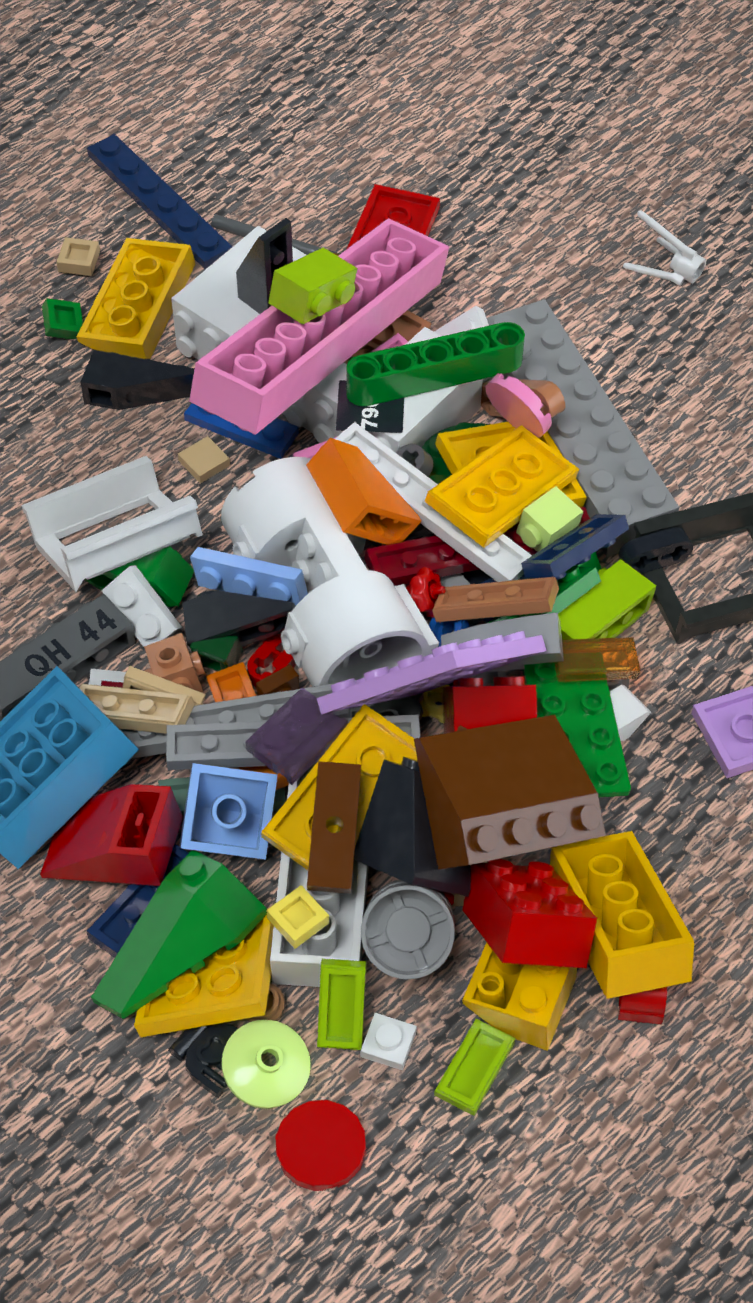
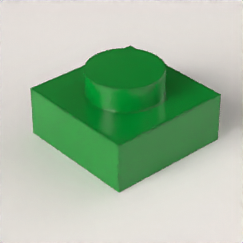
(62, 318)

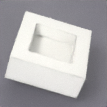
(388, 1041)

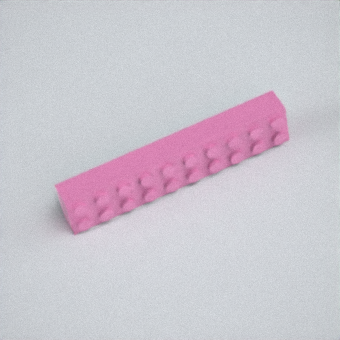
(280, 360)

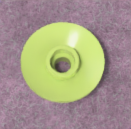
(253, 1080)

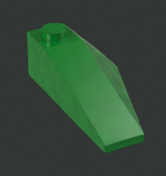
(186, 921)

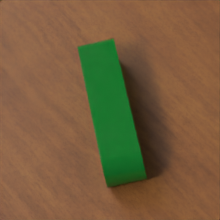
(434, 364)

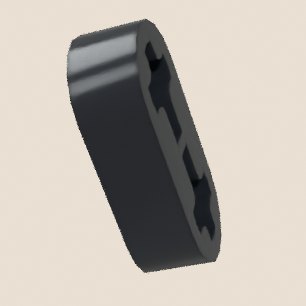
(657, 550)

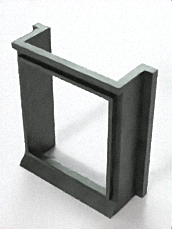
(701, 525)

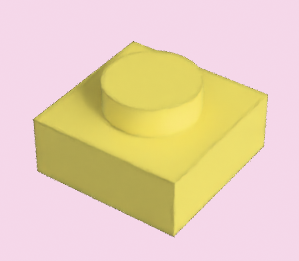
(298, 916)

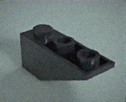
(132, 382)

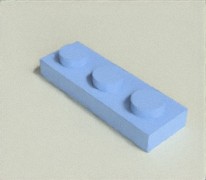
(247, 576)

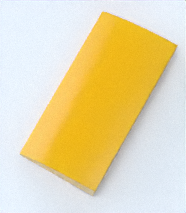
(137, 298)

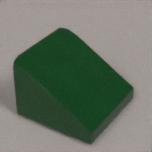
(218, 652)

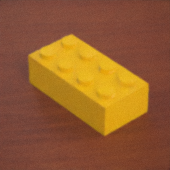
(638, 930)

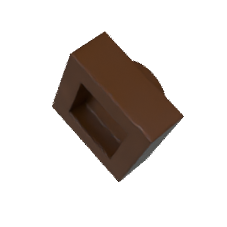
(280, 681)

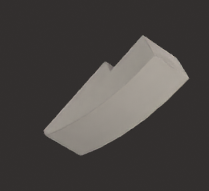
(546, 625)

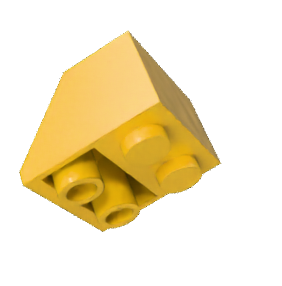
(520, 997)

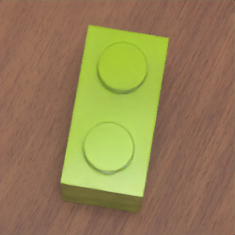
(312, 285)

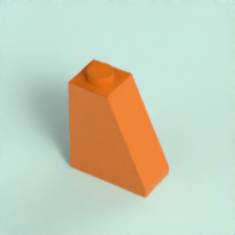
(361, 495)

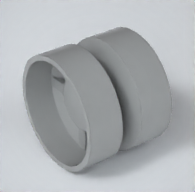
(408, 930)

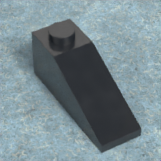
(256, 271)
(233, 614)

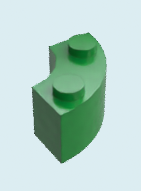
(163, 570)

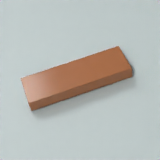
(496, 599)

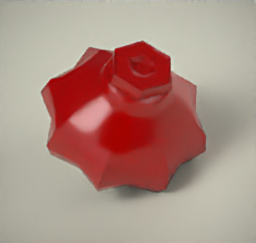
(425, 590)

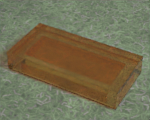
(598, 660)

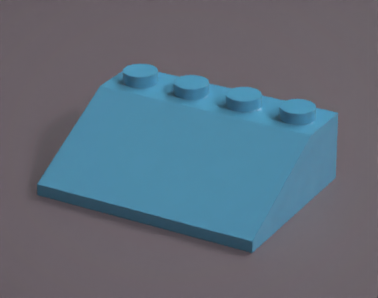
(52, 762)

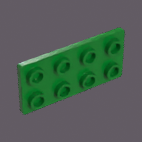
(588, 722)

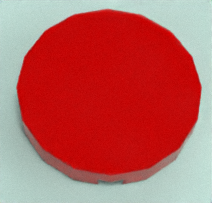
(320, 1145)

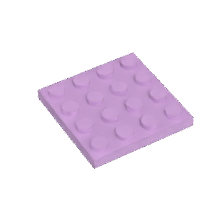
(430, 672)

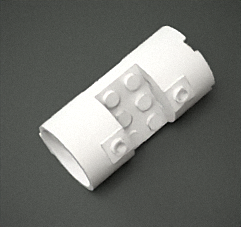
(351, 614)

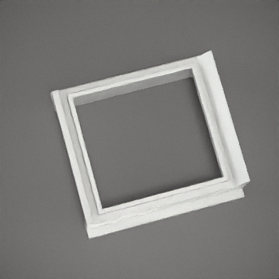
(102, 499)

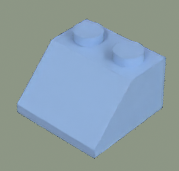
(227, 811)

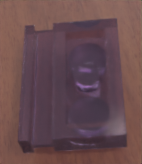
(295, 736)

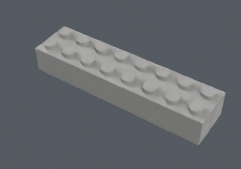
(590, 429)

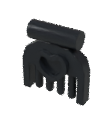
(204, 1051)

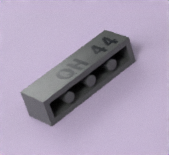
(75, 645)

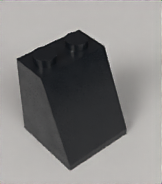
(399, 835)

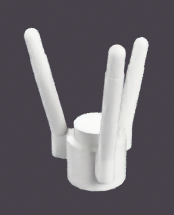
(685, 263)

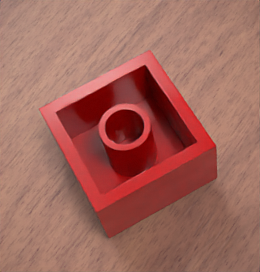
(481, 705)

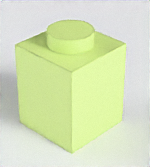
(548, 519)

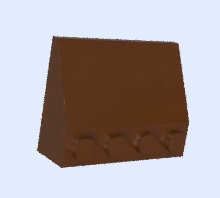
(505, 791)

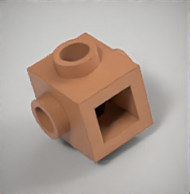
(181, 668)

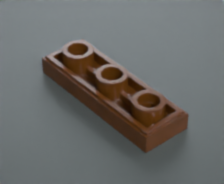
(334, 804)

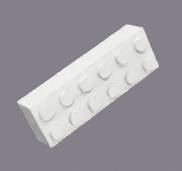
(335, 941)

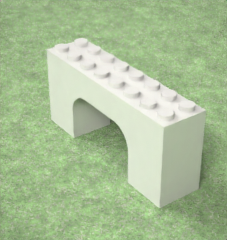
(211, 312)

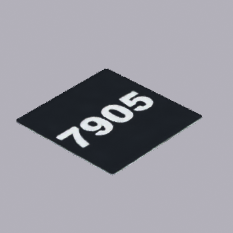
(380, 417)

